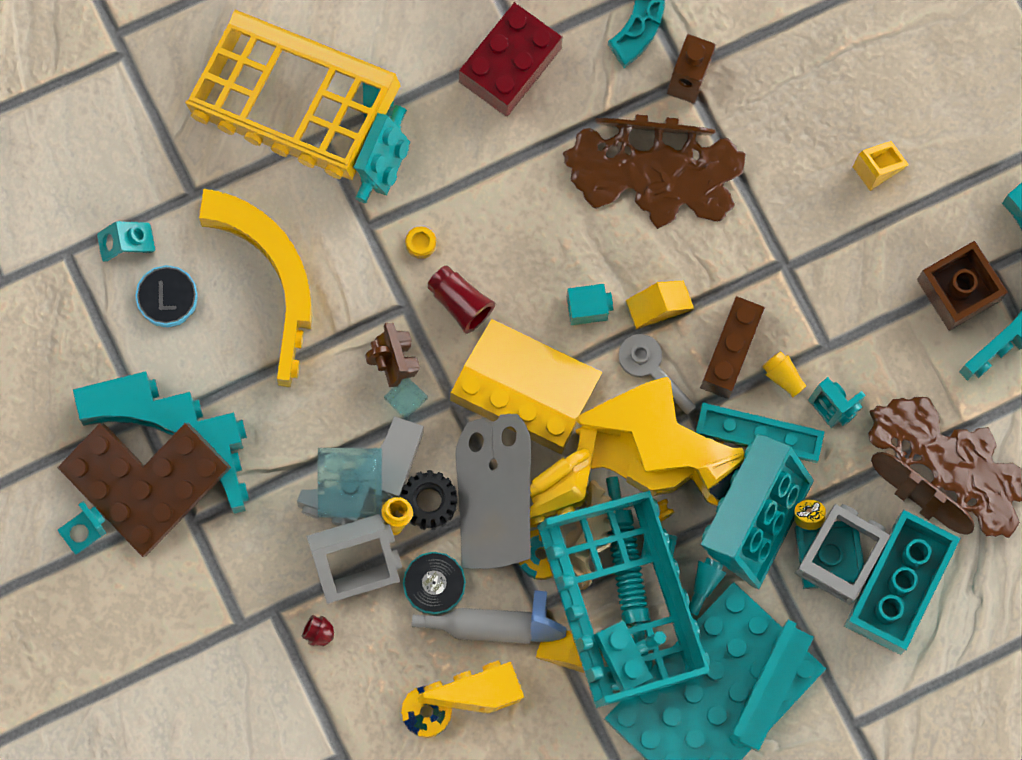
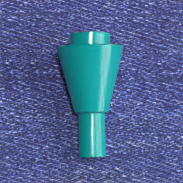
(707, 578)

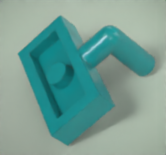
(624, 655)

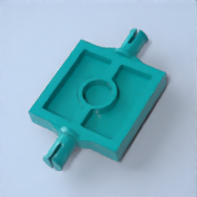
(382, 154)

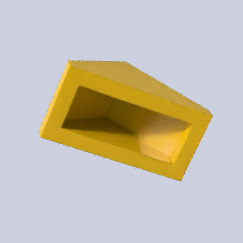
(879, 164)
(659, 303)

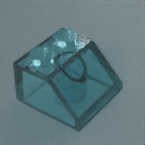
(349, 482)

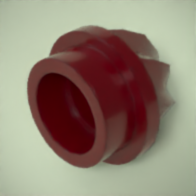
(318, 631)

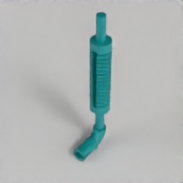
(629, 580)

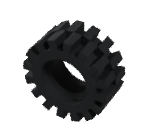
(443, 487)

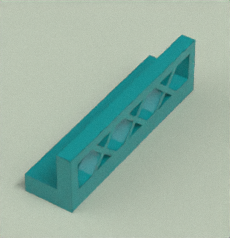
(742, 429)
(771, 686)

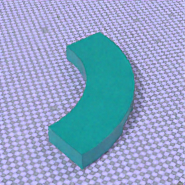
(638, 31)

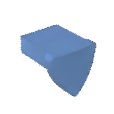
(541, 627)

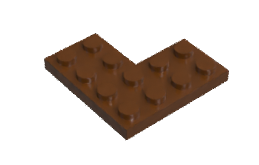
(146, 498)

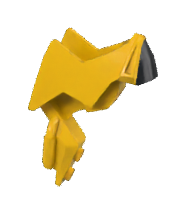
(640, 442)

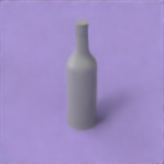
(480, 624)

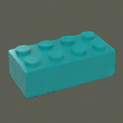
(902, 582)

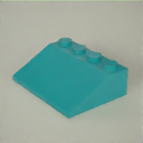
(757, 509)

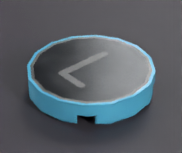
(166, 296)

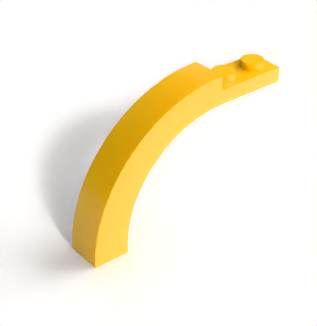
(251, 224)

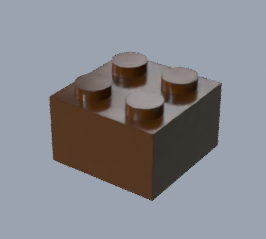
(961, 285)

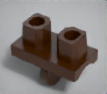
(388, 355)

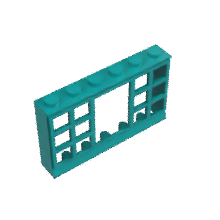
(667, 573)

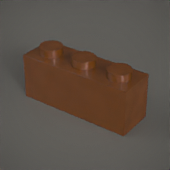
(732, 347)

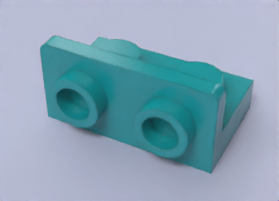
(832, 405)

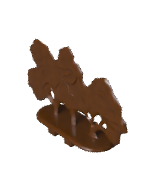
(660, 175)
(958, 465)

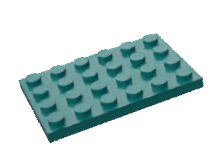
(699, 714)

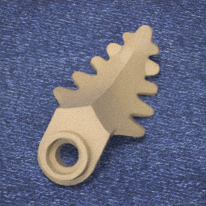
(598, 526)

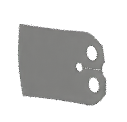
(497, 501)

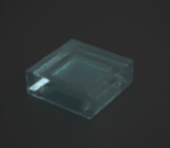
(406, 398)

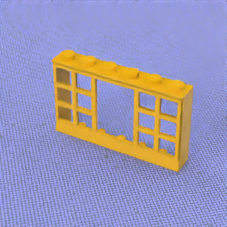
(309, 50)

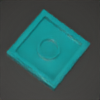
(838, 554)

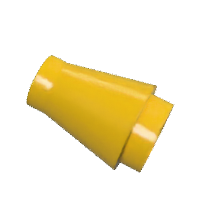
(783, 373)
(397, 514)

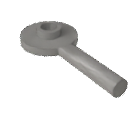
(641, 357)

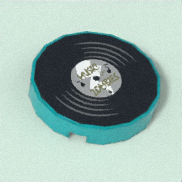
(434, 583)

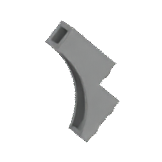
(398, 457)

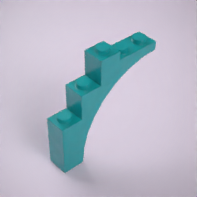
(132, 401)

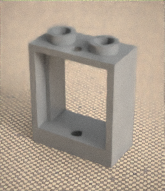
(347, 536)
(829, 581)

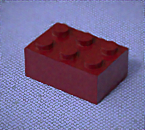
(510, 59)

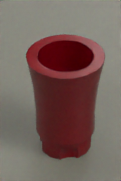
(460, 298)

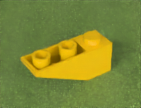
(482, 692)

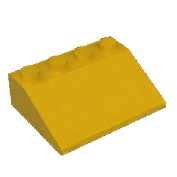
(527, 379)

